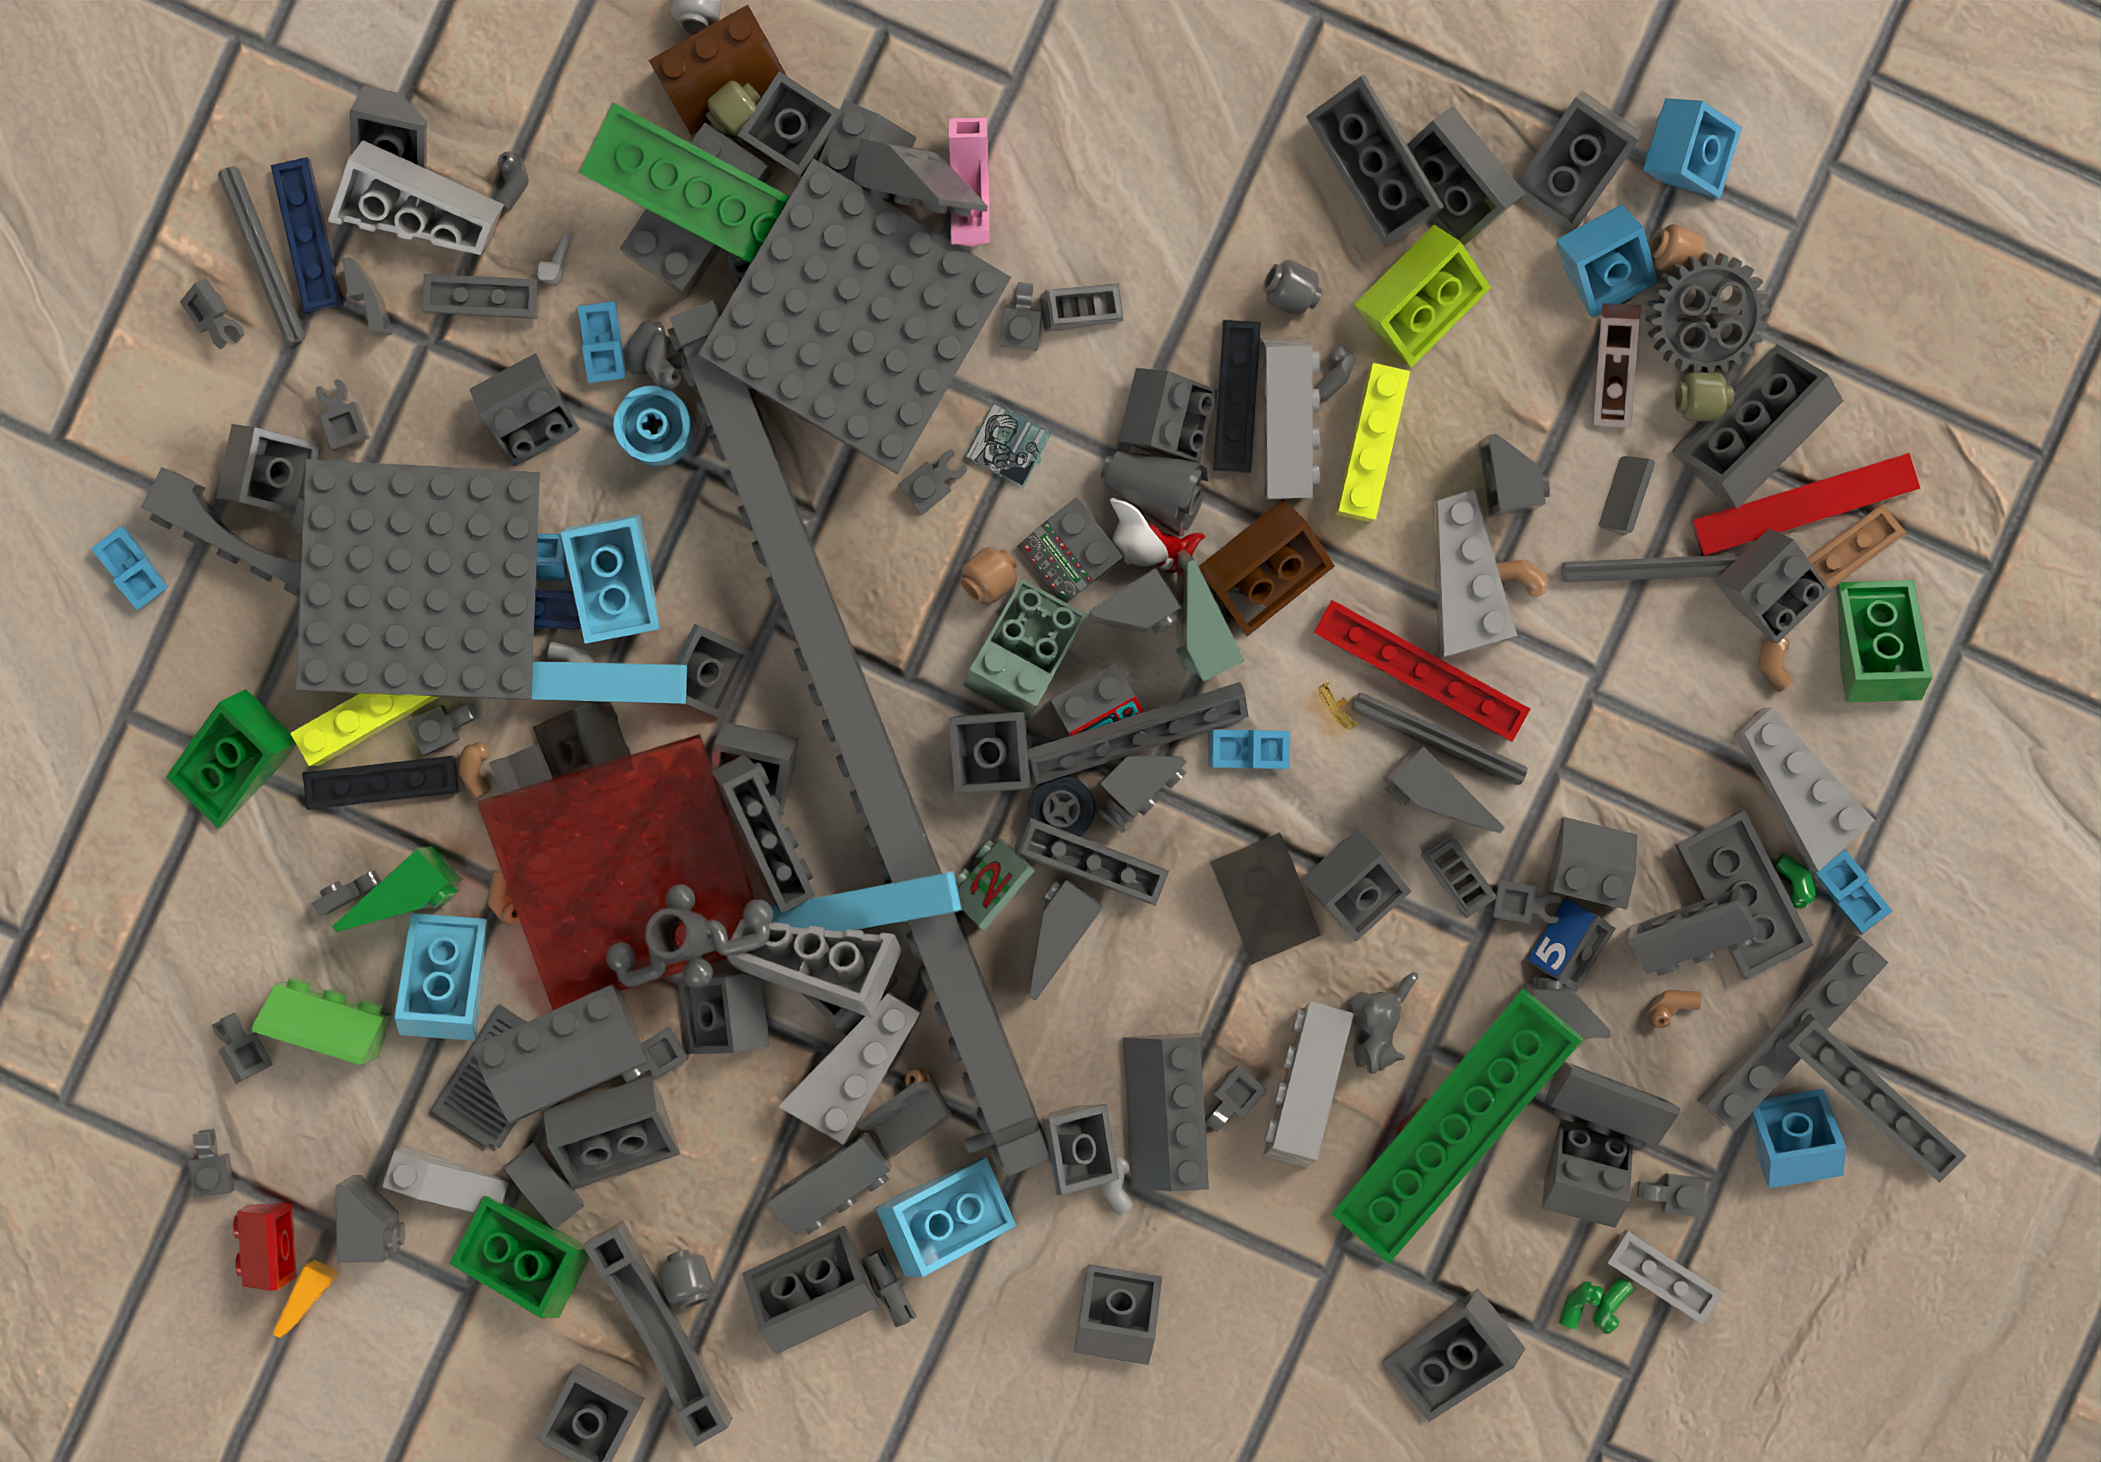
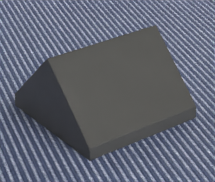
(712, 669)

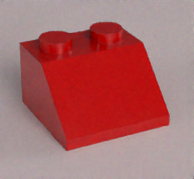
(265, 1245)

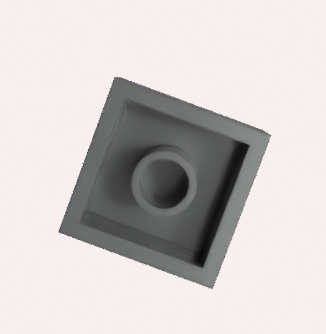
(590, 1417)

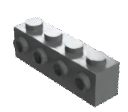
(763, 834)

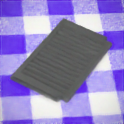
(466, 1098)

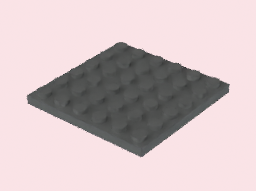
(854, 316)
(417, 580)

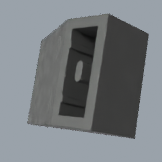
(913, 176)

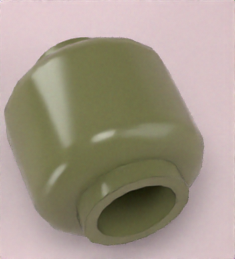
(732, 107)
(1703, 396)

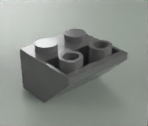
(524, 409)
(1168, 414)
(1773, 584)
(1139, 778)
(1588, 1176)

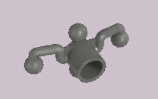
(701, 938)

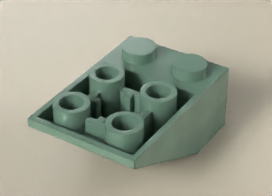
(1024, 649)

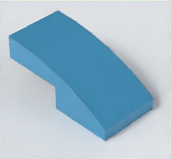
(602, 341)
(130, 567)
(1249, 749)
(1853, 892)

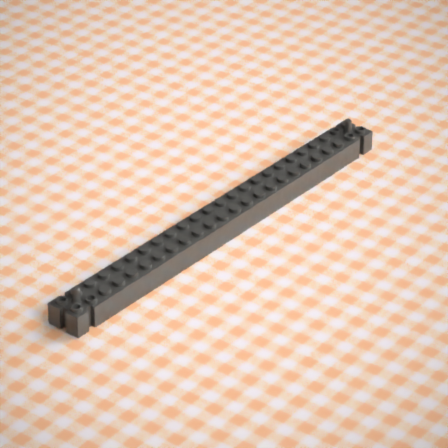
(866, 751)

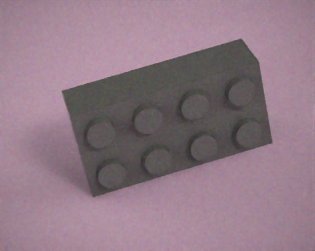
(671, 250)

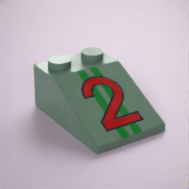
(1201, 629)
(992, 882)

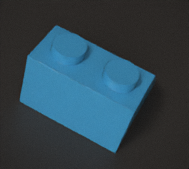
(1692, 147)
(1608, 259)
(1798, 1139)

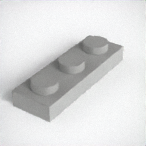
(1664, 1276)

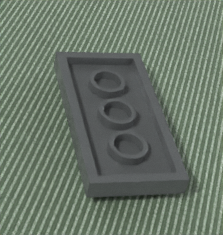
(1733, 857)

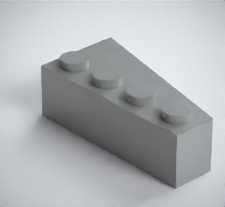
(413, 202)
(1289, 417)
(1467, 579)
(1808, 797)
(825, 964)
(846, 1079)
(1308, 1085)

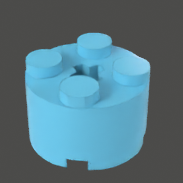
(636, 414)

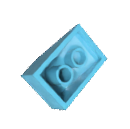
(611, 578)
(442, 977)
(945, 1218)

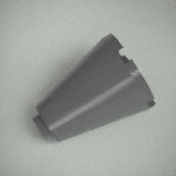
(1158, 486)

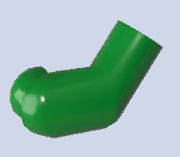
(1801, 880)
(1575, 1303)
(1609, 1303)

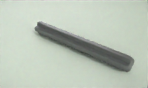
(261, 255)
(1646, 568)
(1439, 738)

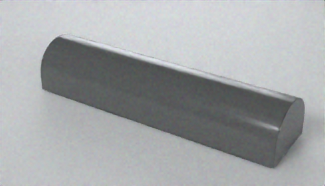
(1090, 861)

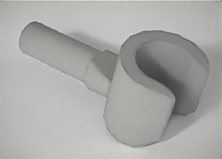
(552, 271)

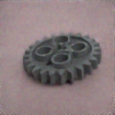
(1709, 281)

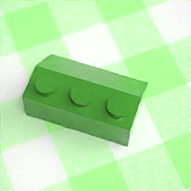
(323, 1021)

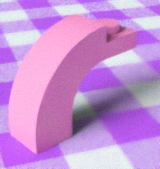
(970, 161)

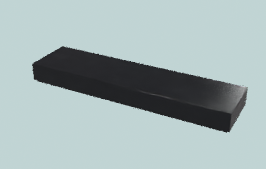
(1236, 396)
(380, 782)

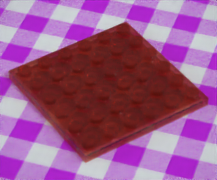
(603, 849)

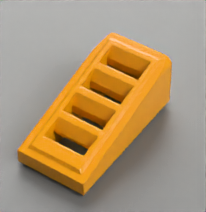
(309, 1287)

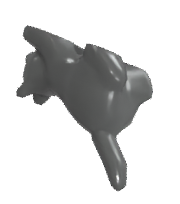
(1377, 1019)

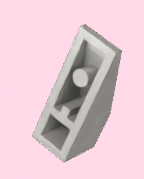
(441, 1180)

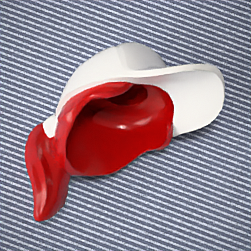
(1144, 543)

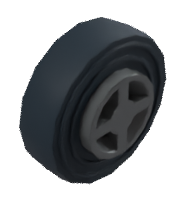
(1049, 805)

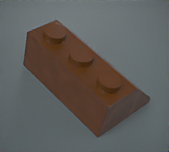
(712, 57)
(1268, 564)

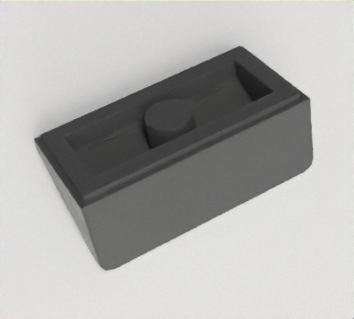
(1626, 494)

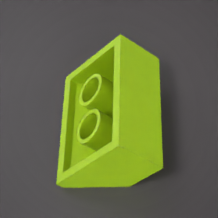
(1423, 295)

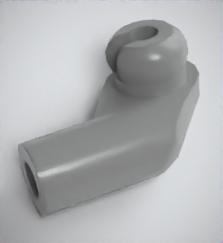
(568, 653)
(1113, 1190)

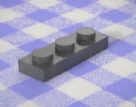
(480, 296)

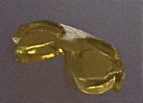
(1335, 707)

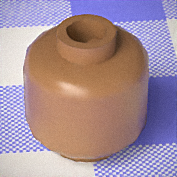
(1673, 246)
(989, 575)

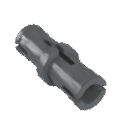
(888, 1287)

